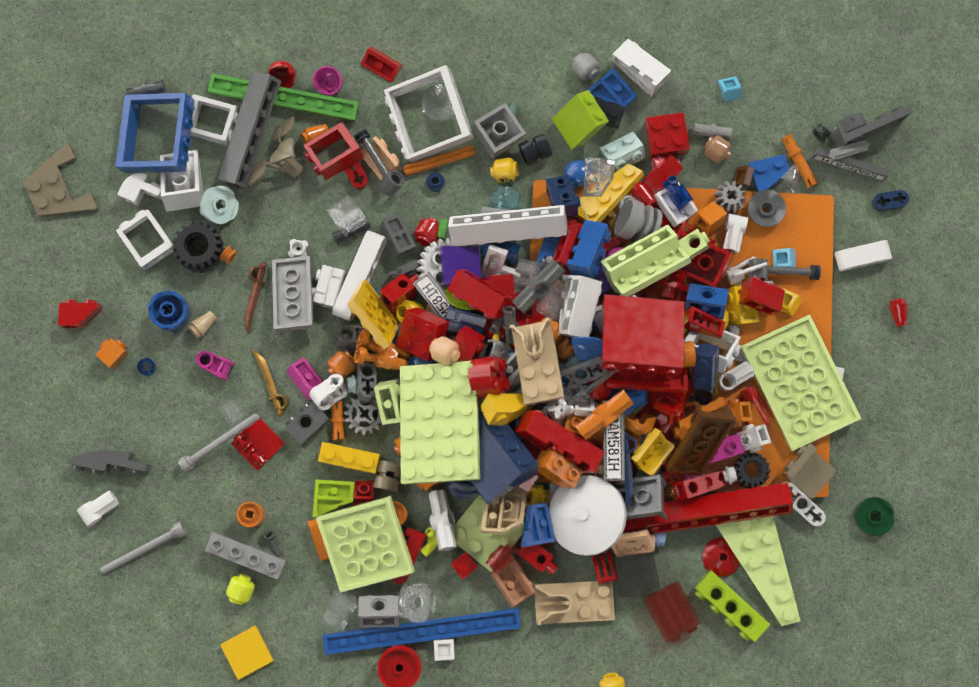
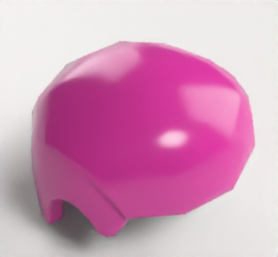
(328, 80)

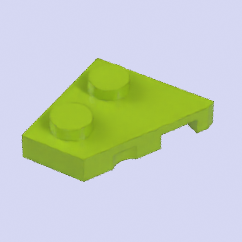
(331, 495)

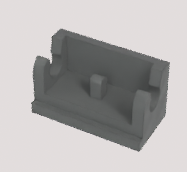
(397, 235)

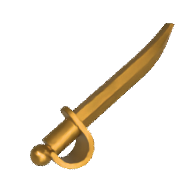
(274, 396)

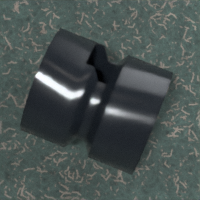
(537, 148)

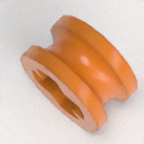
(228, 255)

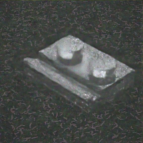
(347, 215)

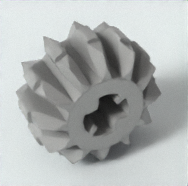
(727, 190)

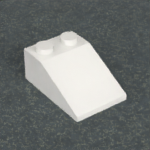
(182, 189)

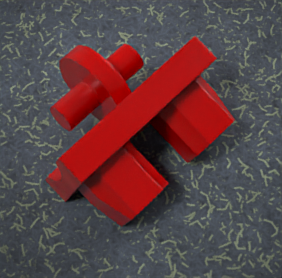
(674, 288)

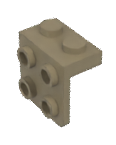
(808, 471)

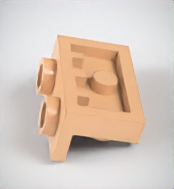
(390, 160)
(634, 543)

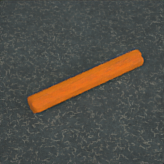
(438, 160)

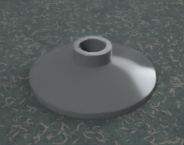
(774, 203)

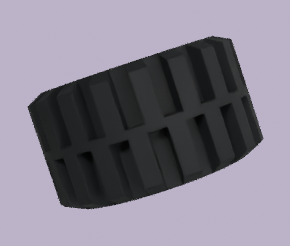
(193, 232)

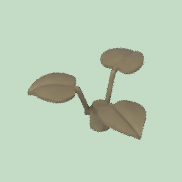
(283, 154)

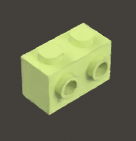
(388, 401)

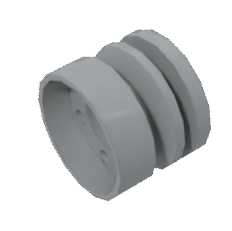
(637, 220)

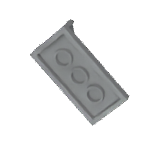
(292, 294)

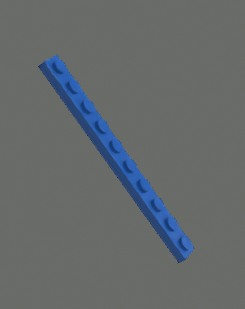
(424, 631)

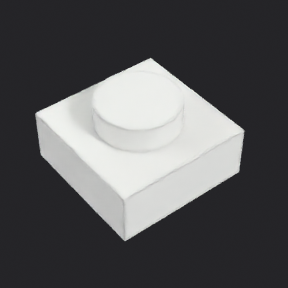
(444, 649)

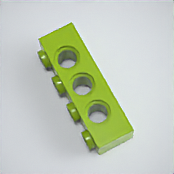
(757, 623)

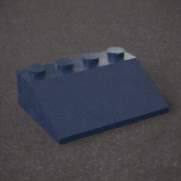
(503, 461)

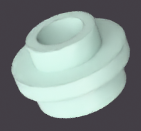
(352, 384)

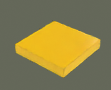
(247, 652)

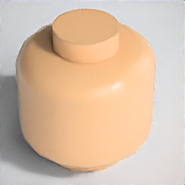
(444, 350)

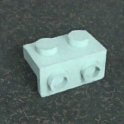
(624, 151)

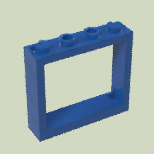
(129, 127)

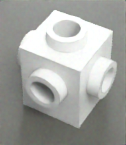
(754, 437)

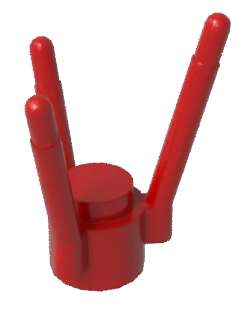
(753, 396)

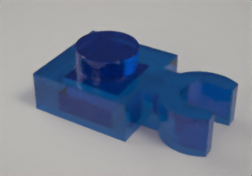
(678, 194)

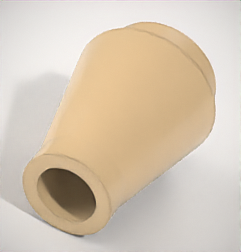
(202, 324)

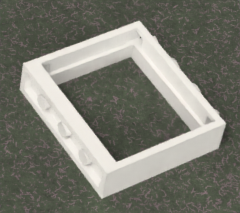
(396, 117)

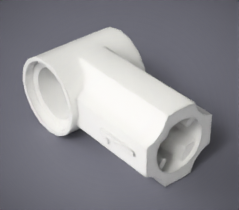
(735, 228)
(736, 376)
(93, 511)

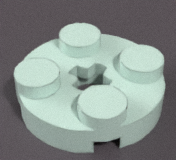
(209, 208)

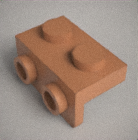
(514, 583)

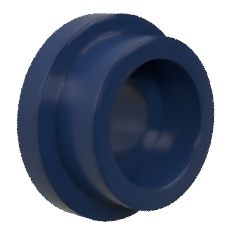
(435, 187)

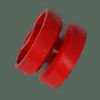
(399, 655)

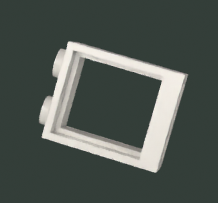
(223, 139)
(155, 255)
(728, 342)

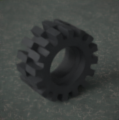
(762, 465)

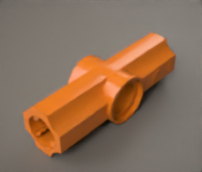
(604, 414)

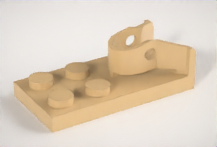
(537, 362)
(574, 602)

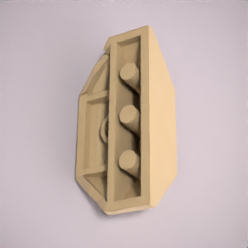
(505, 512)

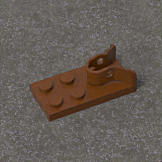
(701, 440)

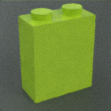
(580, 119)

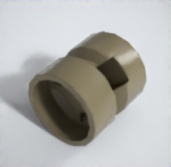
(384, 482)

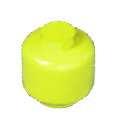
(240, 589)

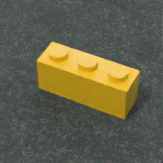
(349, 458)

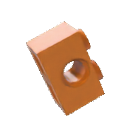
(558, 469)

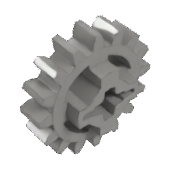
(358, 420)

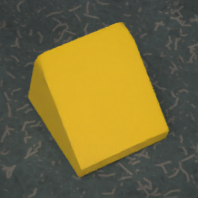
(790, 302)

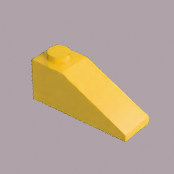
(503, 408)

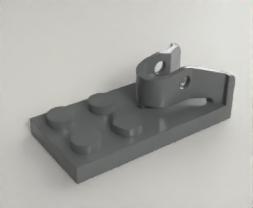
(855, 128)
(646, 497)

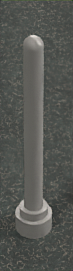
(187, 462)
(176, 531)

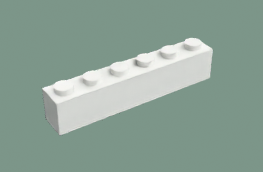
(508, 226)

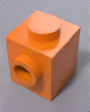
(710, 218)
(112, 352)

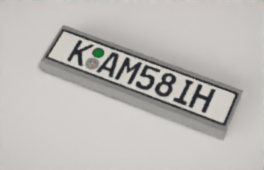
(433, 294)
(614, 450)

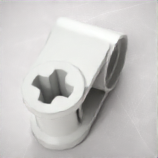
(328, 393)

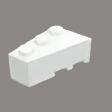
(641, 67)
(579, 305)

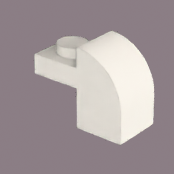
(136, 186)

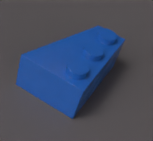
(589, 250)

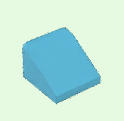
(730, 88)
(784, 258)

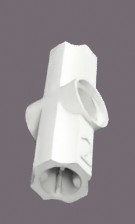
(442, 520)

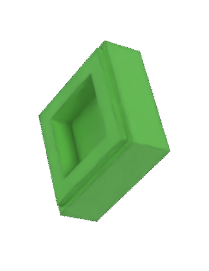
(442, 232)

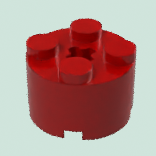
(488, 376)

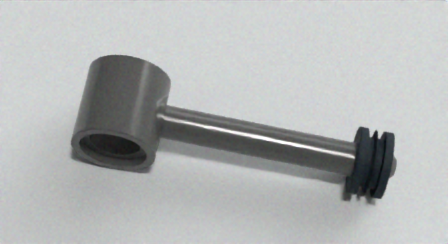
(392, 180)
(813, 272)

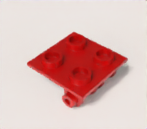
(257, 443)

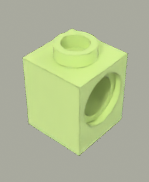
(685, 243)

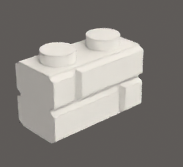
(328, 286)

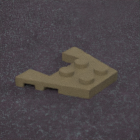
(50, 191)

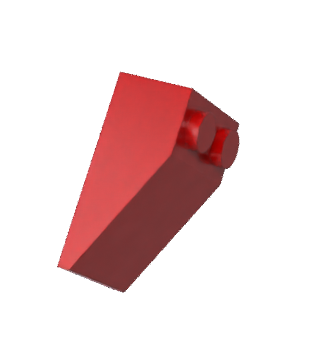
(709, 265)

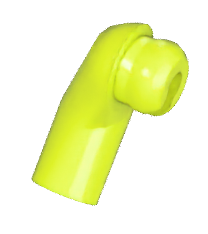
(431, 542)

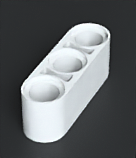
(863, 255)

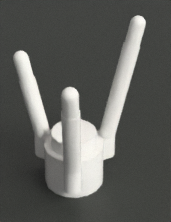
(736, 275)

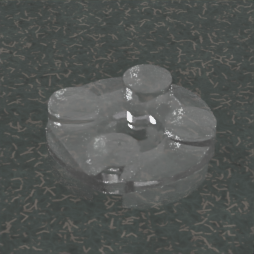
(406, 602)

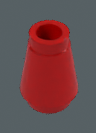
(642, 193)
(898, 309)

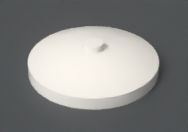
(588, 516)

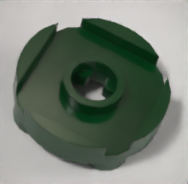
(885, 516)

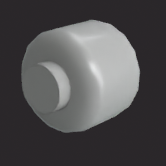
(585, 66)

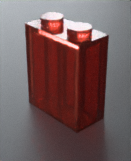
(671, 612)

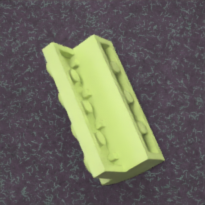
(645, 262)

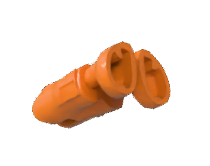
(387, 358)

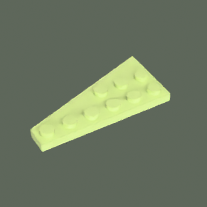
(761, 555)

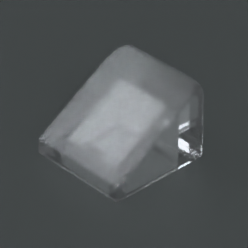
(791, 179)

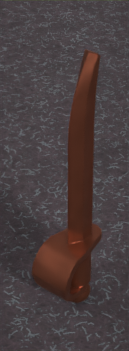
(258, 281)

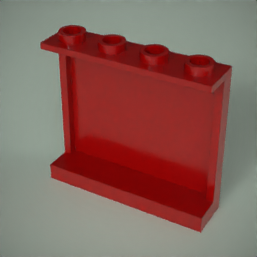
(643, 335)

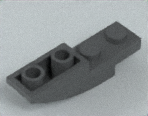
(102, 460)

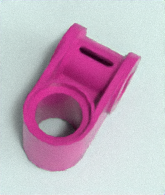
(218, 365)

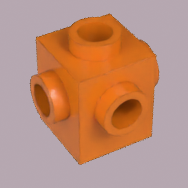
(741, 411)

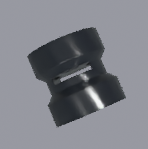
(704, 397)

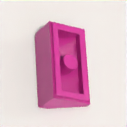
(304, 376)

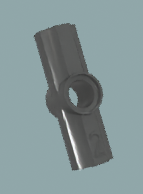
(546, 278)

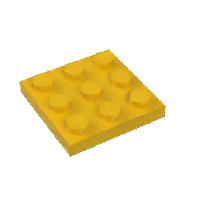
(373, 314)

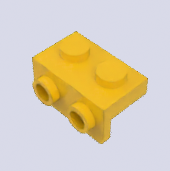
(652, 452)

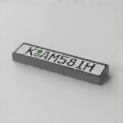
(852, 165)

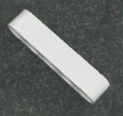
(361, 269)

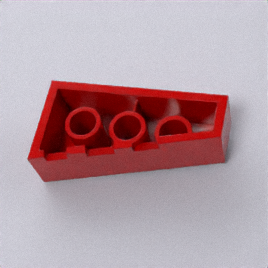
(550, 435)

